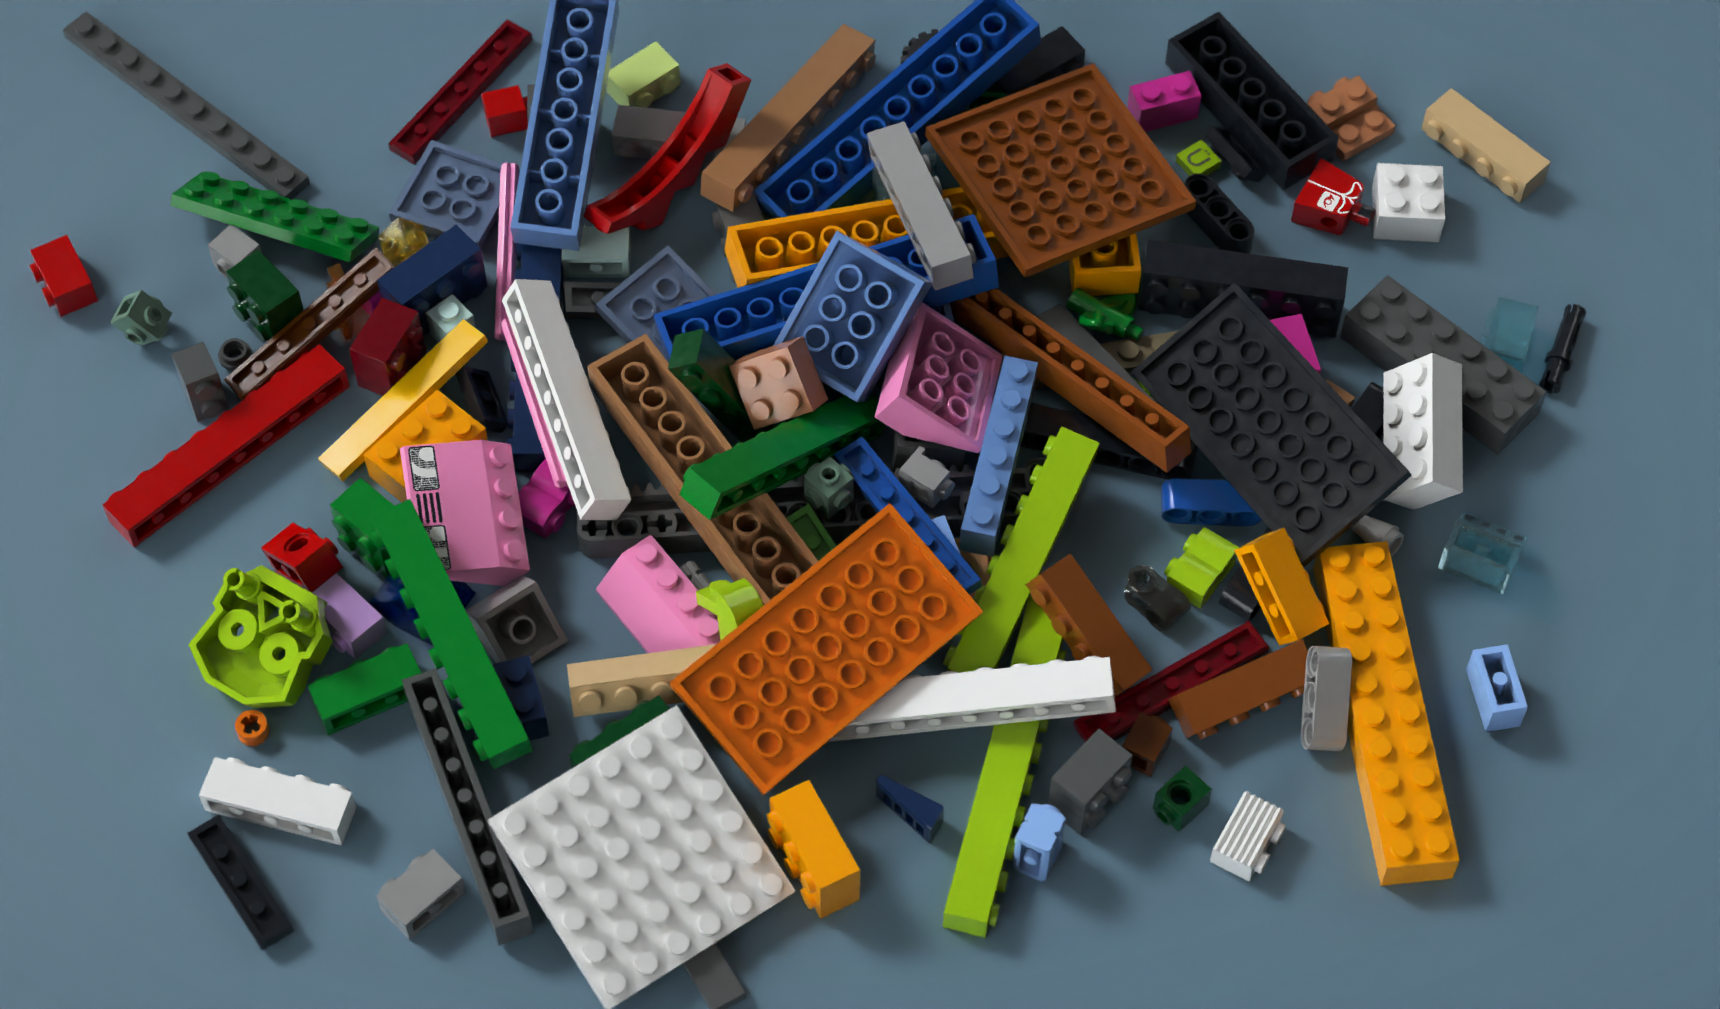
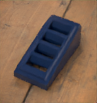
(915, 809)

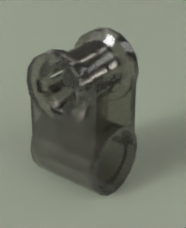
(1155, 598)

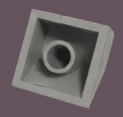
(516, 622)

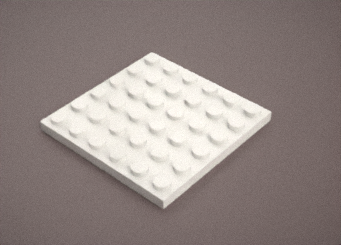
(641, 857)

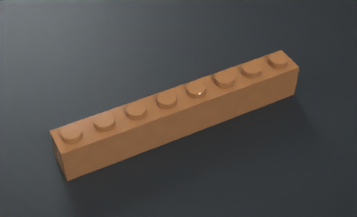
(787, 118)

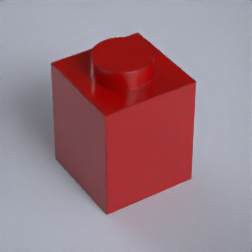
(505, 110)

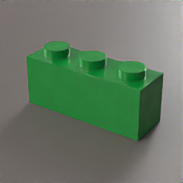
(363, 688)

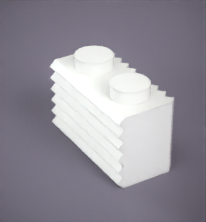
(1247, 836)

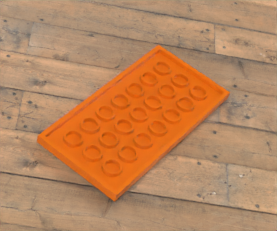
(826, 649)

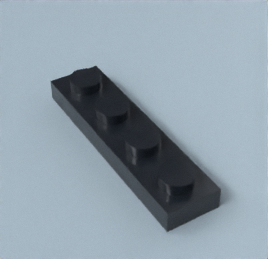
(240, 882)

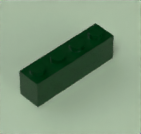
(706, 373)

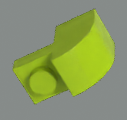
(730, 602)

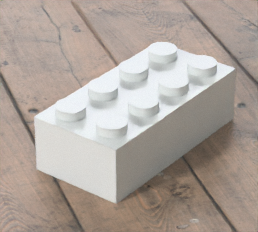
(1425, 428)

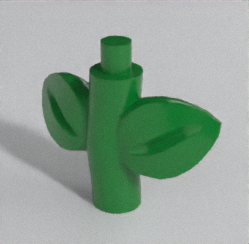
(1107, 315)

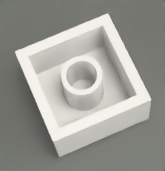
(1408, 202)

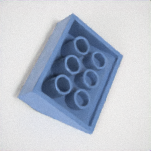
(854, 314)

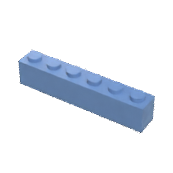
(998, 456)

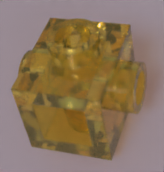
(402, 240)

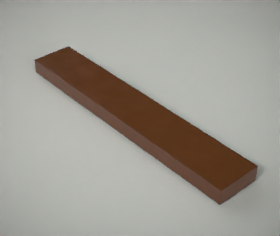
(311, 325)

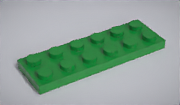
(275, 216)

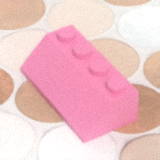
(657, 600)

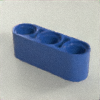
(1205, 503)

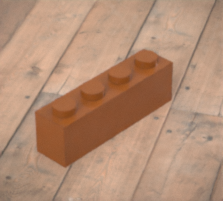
(1087, 621)
(1241, 690)

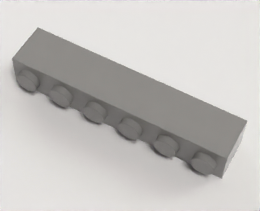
(921, 206)

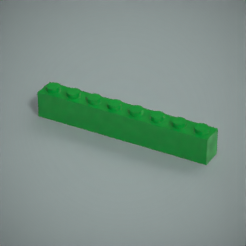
(778, 455)
(452, 635)

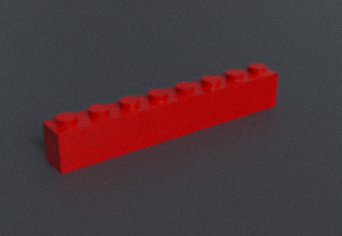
(225, 445)

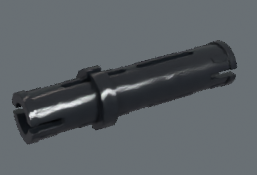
(1559, 357)

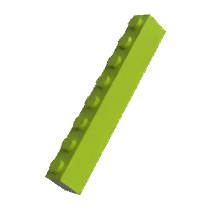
(1025, 551)

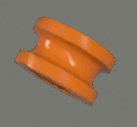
(251, 717)

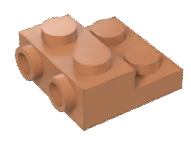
(1352, 116)

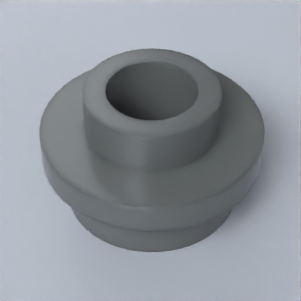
(233, 347)

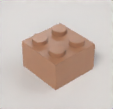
(778, 383)

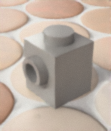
(231, 248)

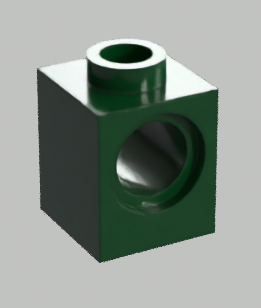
(1186, 786)

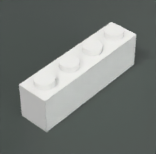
(278, 800)

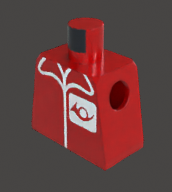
(1331, 201)

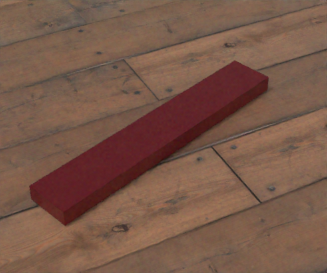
(460, 91)
(1152, 695)

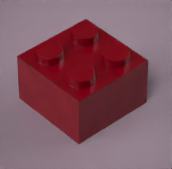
(387, 346)

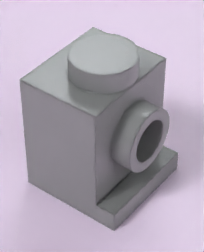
(926, 478)

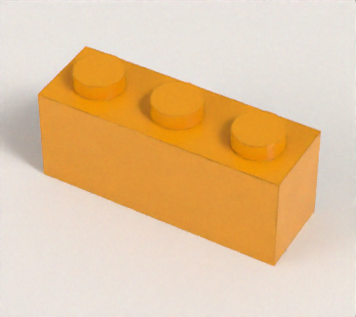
(1282, 586)

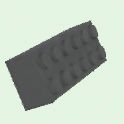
(1399, 327)

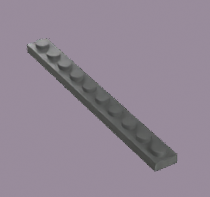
(186, 106)

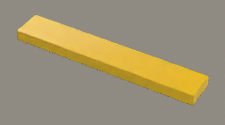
(406, 395)

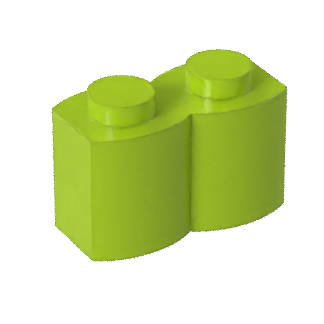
(1202, 566)

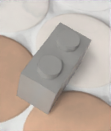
(420, 893)

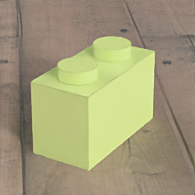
(643, 77)

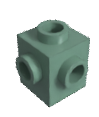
(142, 318)
(829, 487)

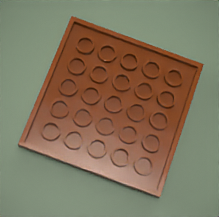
(1059, 169)

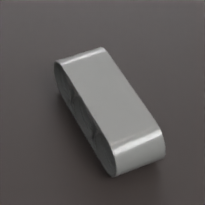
(1326, 698)

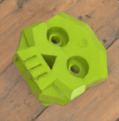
(274, 618)

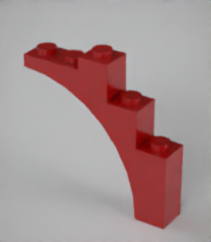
(675, 166)

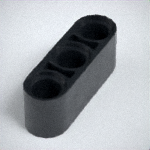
(1219, 215)

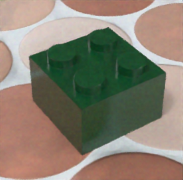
(262, 295)

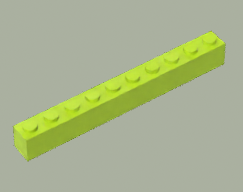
(999, 795)

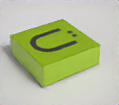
(1198, 159)

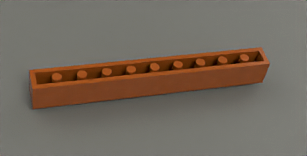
(1077, 377)

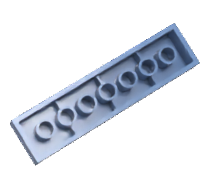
(564, 123)

